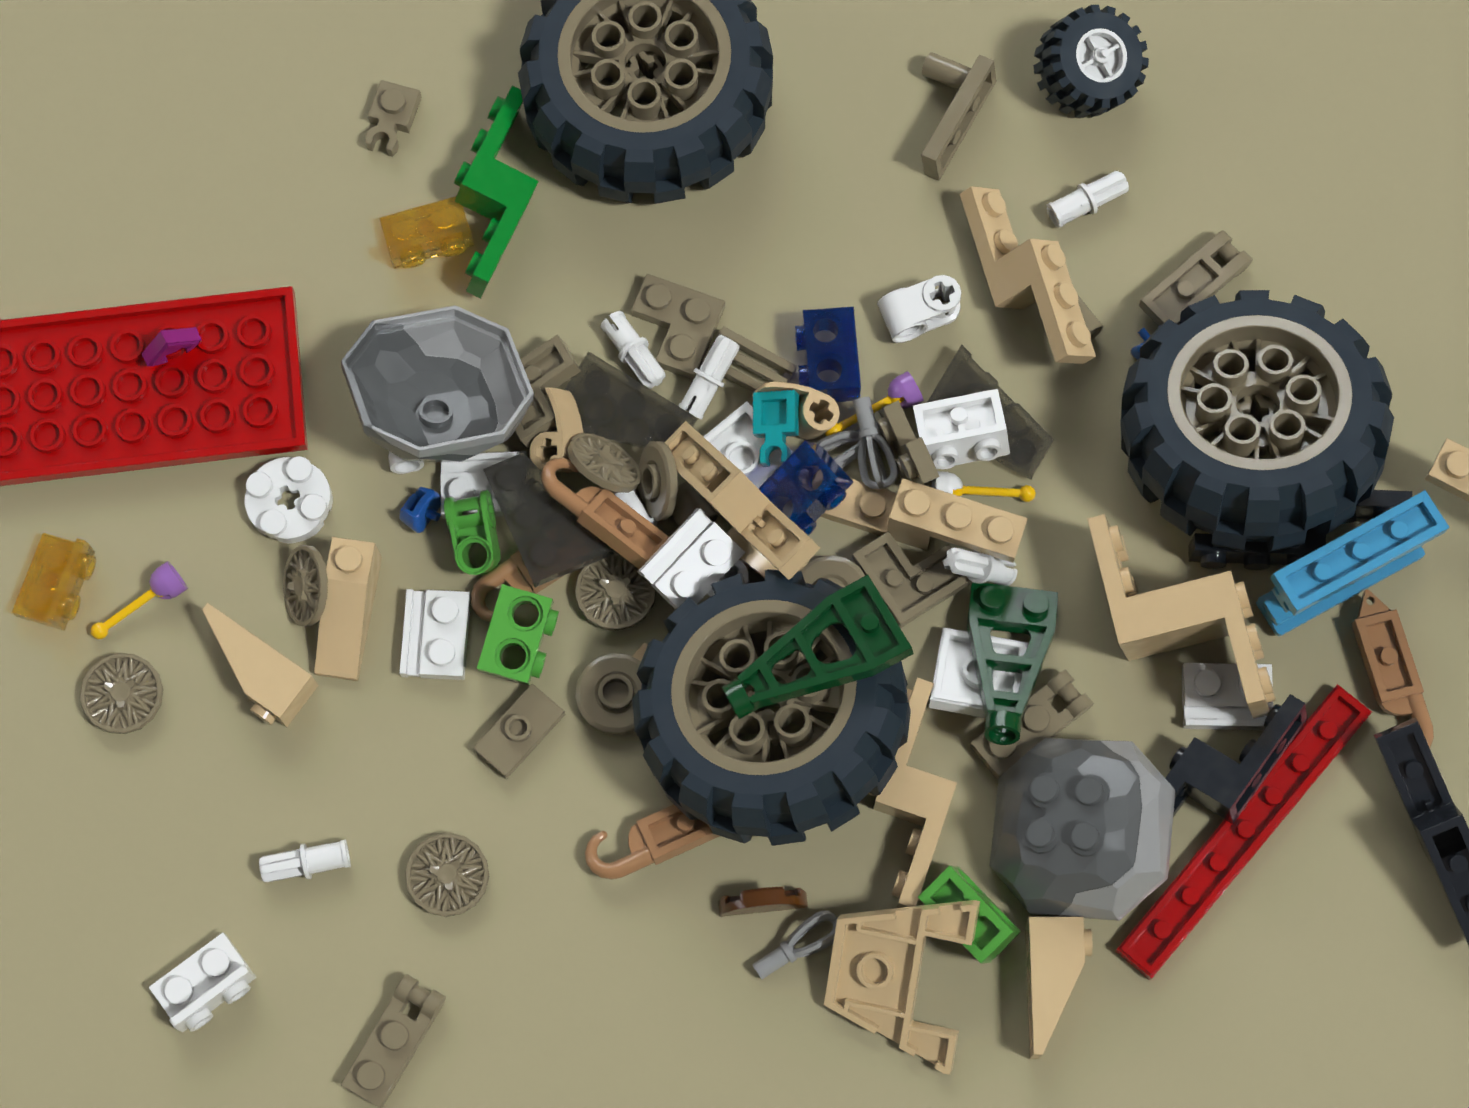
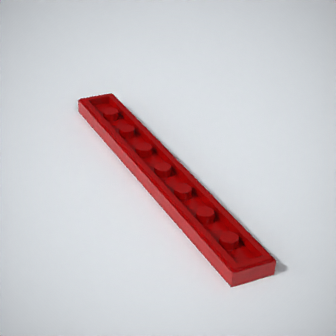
(1235, 844)

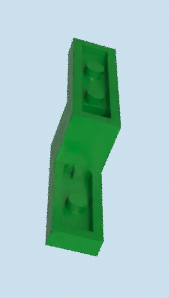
(494, 190)

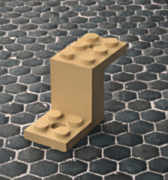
(1181, 615)

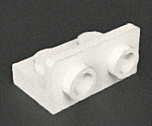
(963, 429)
(203, 983)

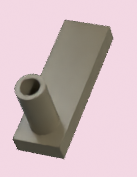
(973, 89)

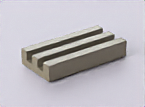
(763, 355)

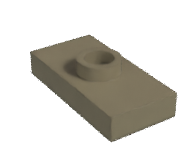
(519, 731)

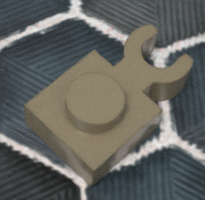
(392, 112)

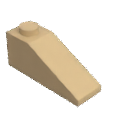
(344, 625)
(266, 676)
(1053, 964)

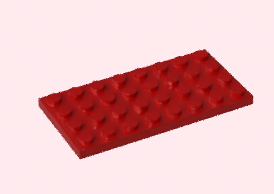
(90, 405)

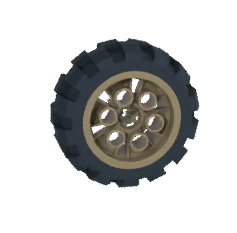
(644, 146)
(1252, 352)
(734, 782)

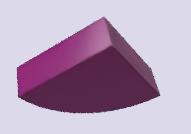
(168, 342)

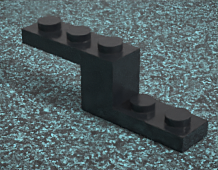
(1256, 553)
(1222, 782)
(1431, 811)

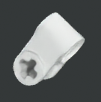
(915, 311)

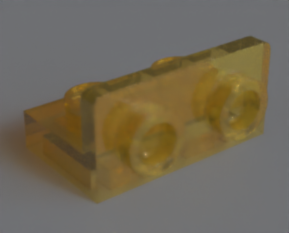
(426, 233)
(54, 581)

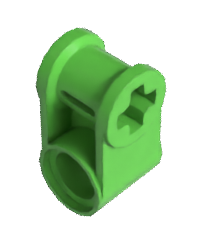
(473, 529)

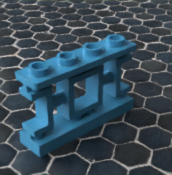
(1351, 563)

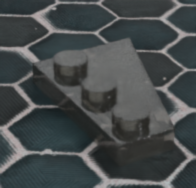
(621, 407)

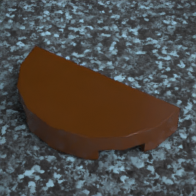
(762, 900)

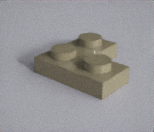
(687, 316)
(545, 368)
(914, 459)
(904, 587)

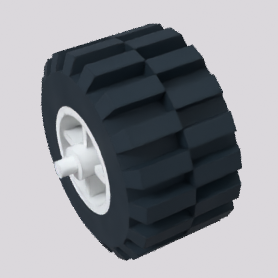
(1091, 61)

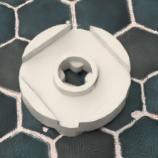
(310, 509)

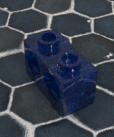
(836, 355)
(794, 483)

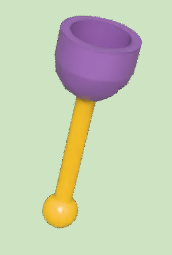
(901, 388)
(164, 583)

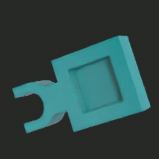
(775, 419)

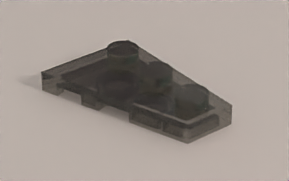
(1026, 437)
(541, 527)

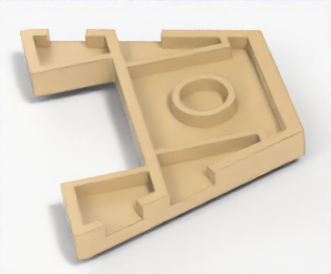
(879, 969)

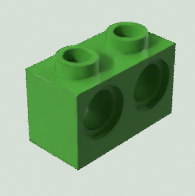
(505, 633)
(993, 927)

